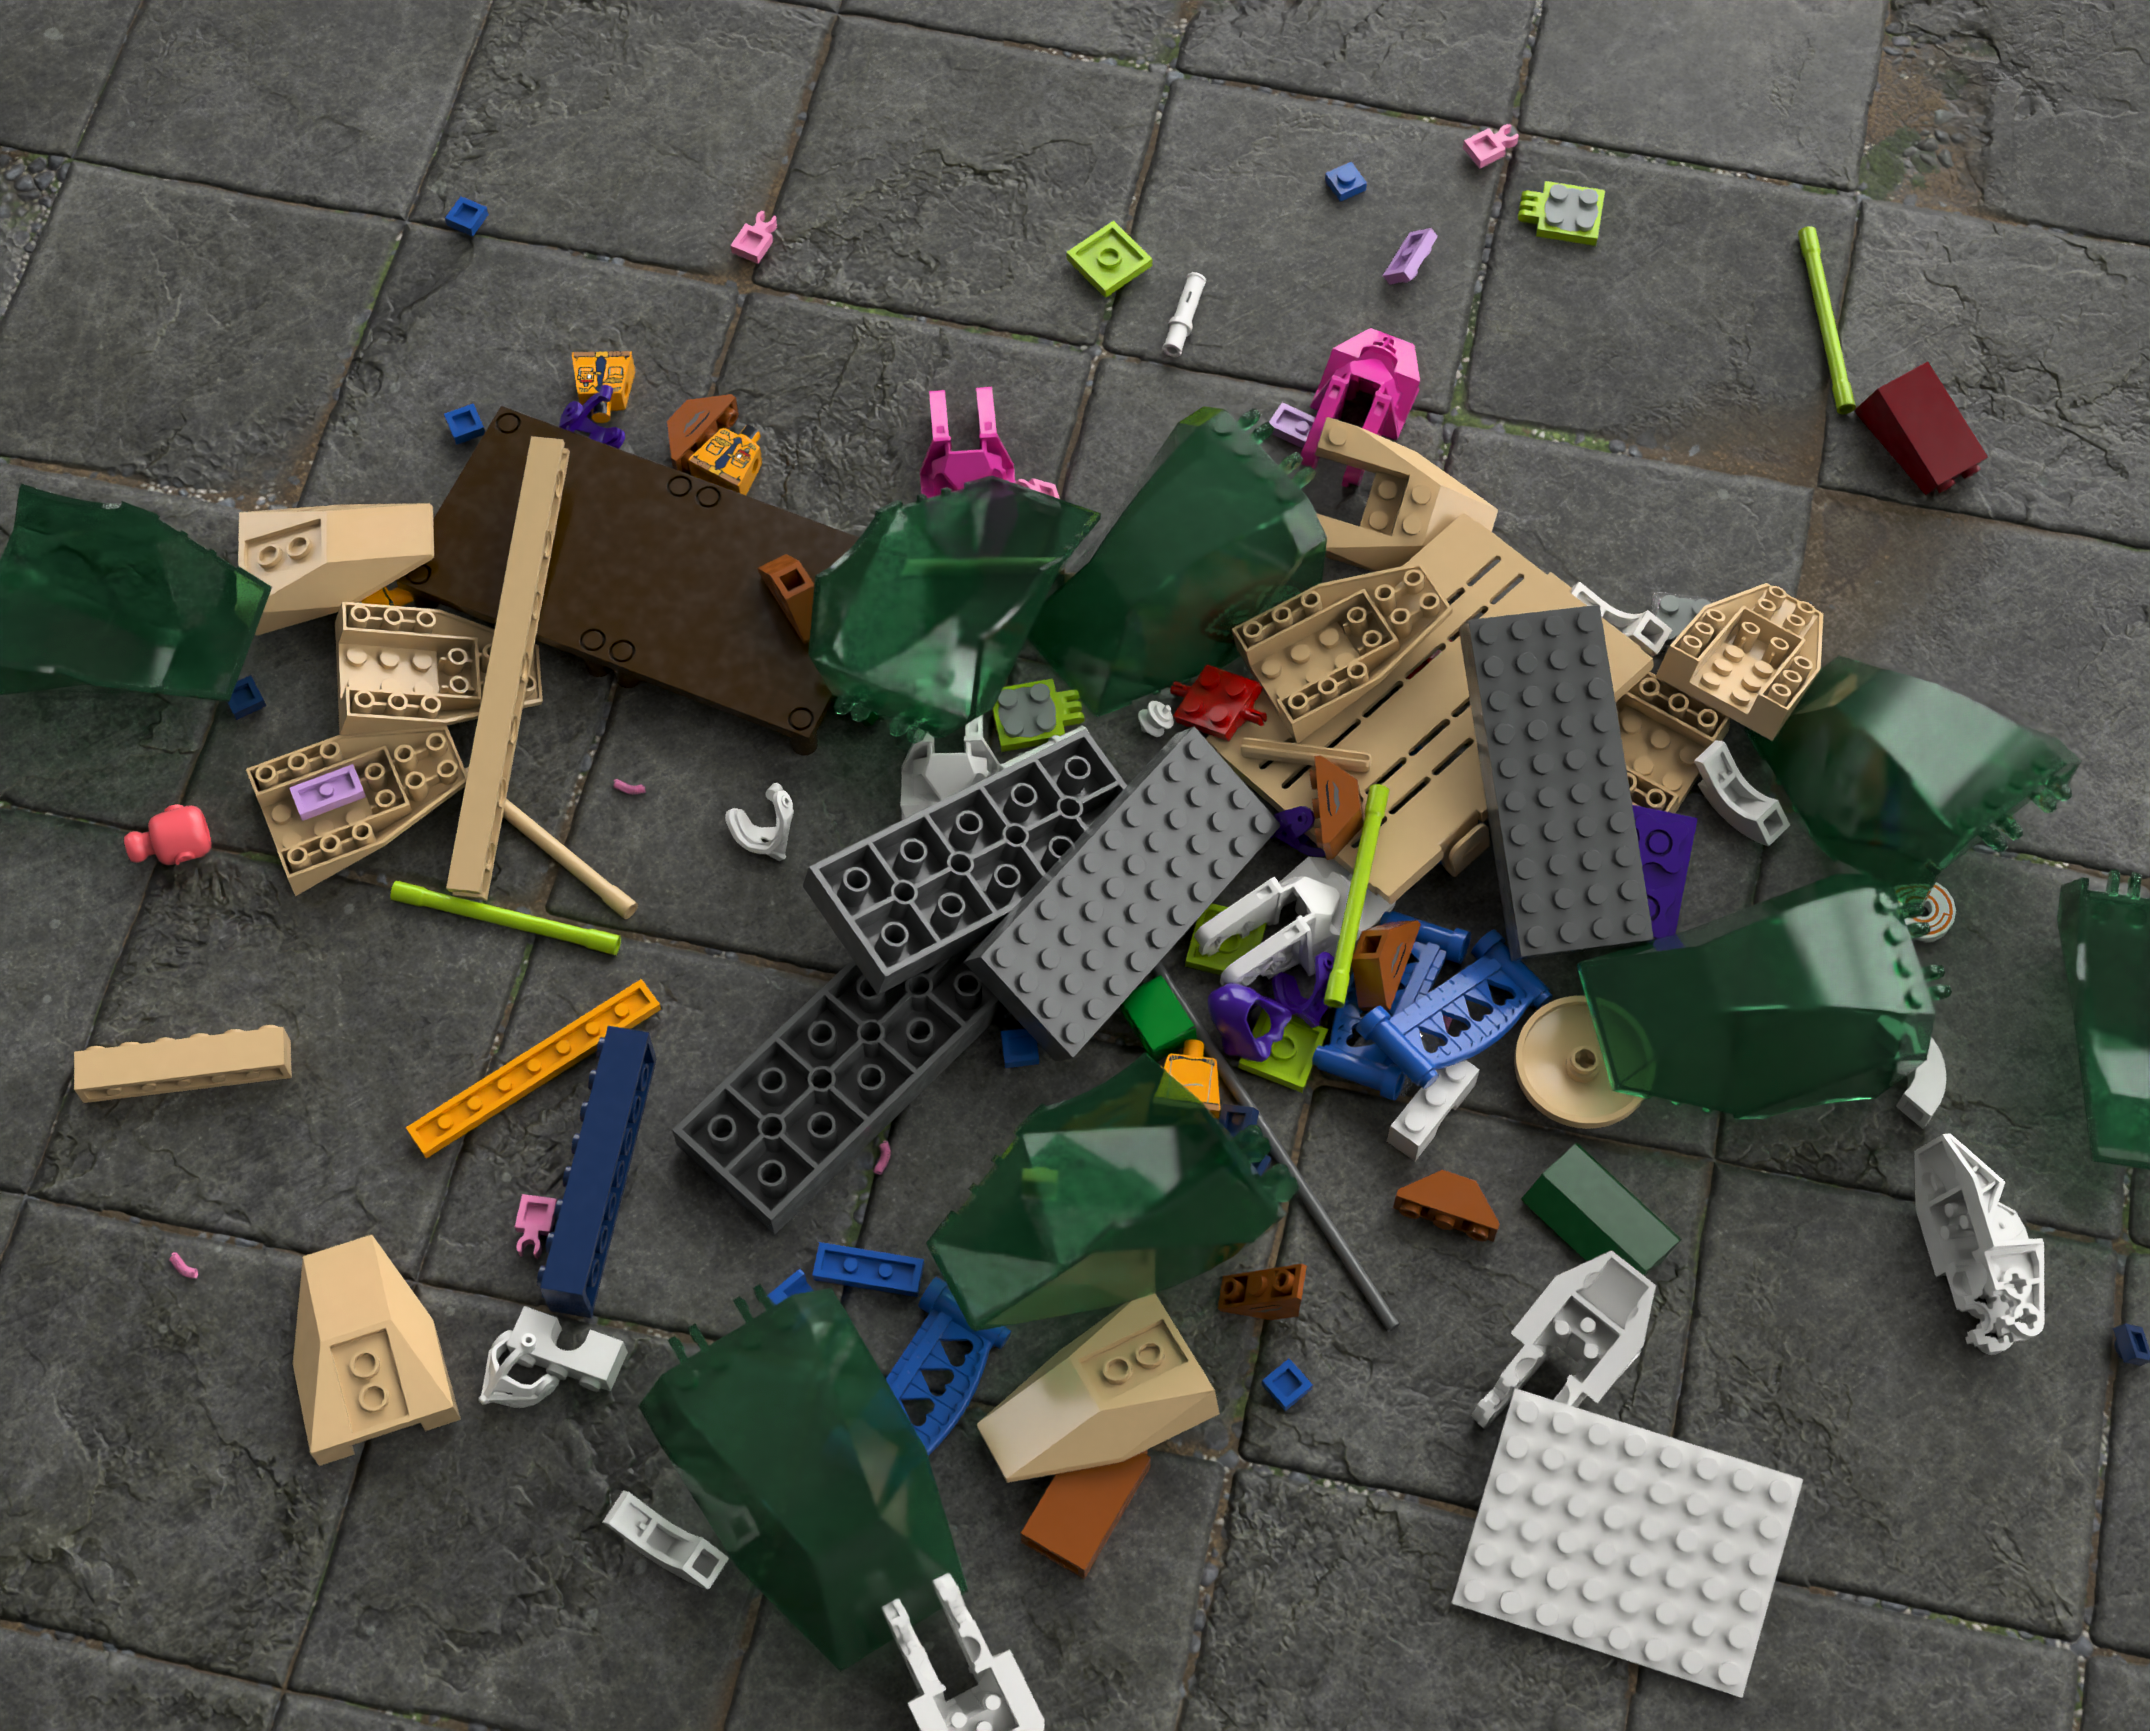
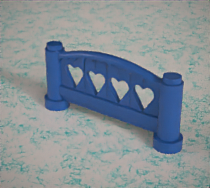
(1401, 1037)
(1368, 1063)
(927, 1353)

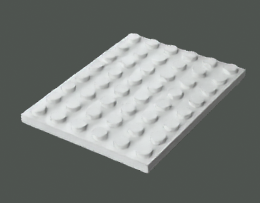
(1628, 1542)

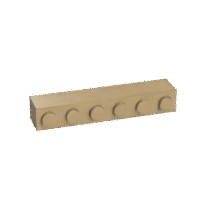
(182, 1064)

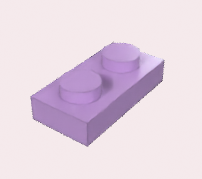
(1410, 256)
(1291, 424)
(327, 792)

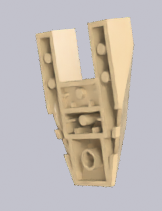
(1406, 504)

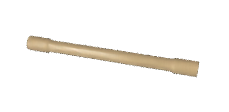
(609, 893)

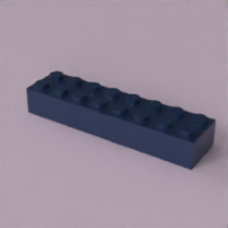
(597, 1172)

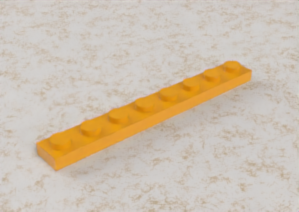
(531, 1069)

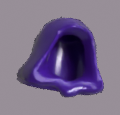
(1229, 1011)

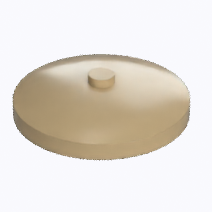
(1564, 1067)

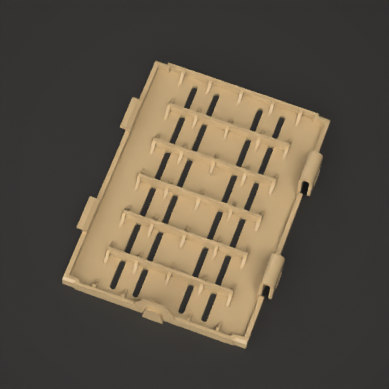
(1445, 814)

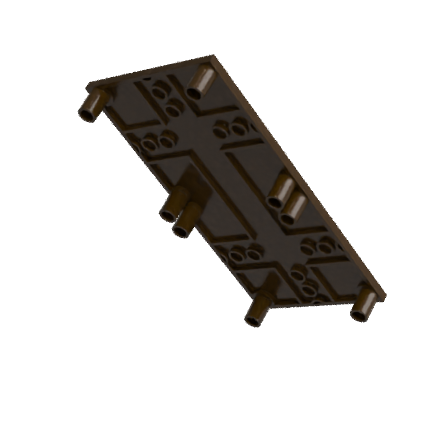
(641, 575)

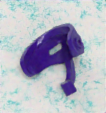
(576, 419)
(1296, 823)
(1288, 993)

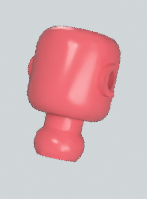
(172, 836)

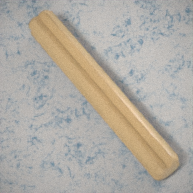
(1304, 754)

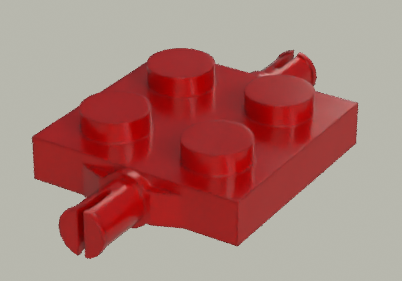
(1218, 703)

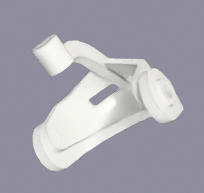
(751, 836)
(497, 1382)

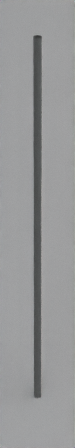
(1281, 1156)

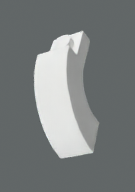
(1641, 628)
(1736, 799)
(1925, 1088)
(665, 1543)

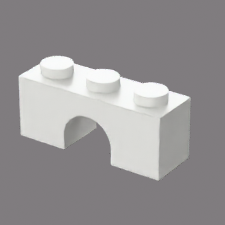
(1427, 1109)
(593, 1363)

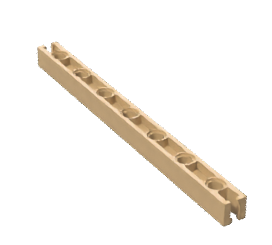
(508, 670)

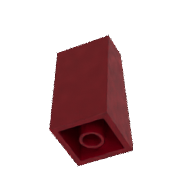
(1923, 429)

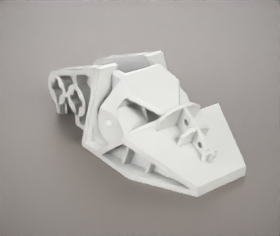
(936, 776)
(1320, 891)
(1979, 1244)
(1591, 1314)
(999, 1699)

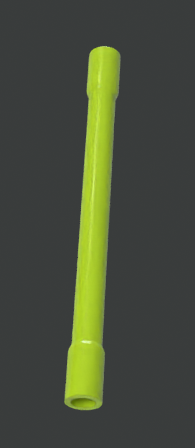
(1841, 386)
(589, 938)
(1339, 976)

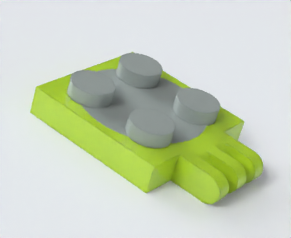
(1564, 212)
(1033, 713)

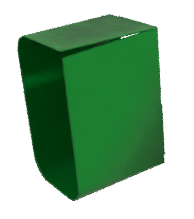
(1157, 1018)

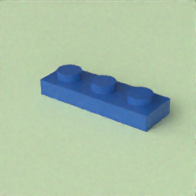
(868, 1269)

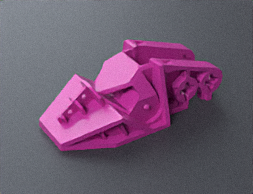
(1375, 366)
(953, 468)

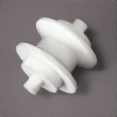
(1156, 718)

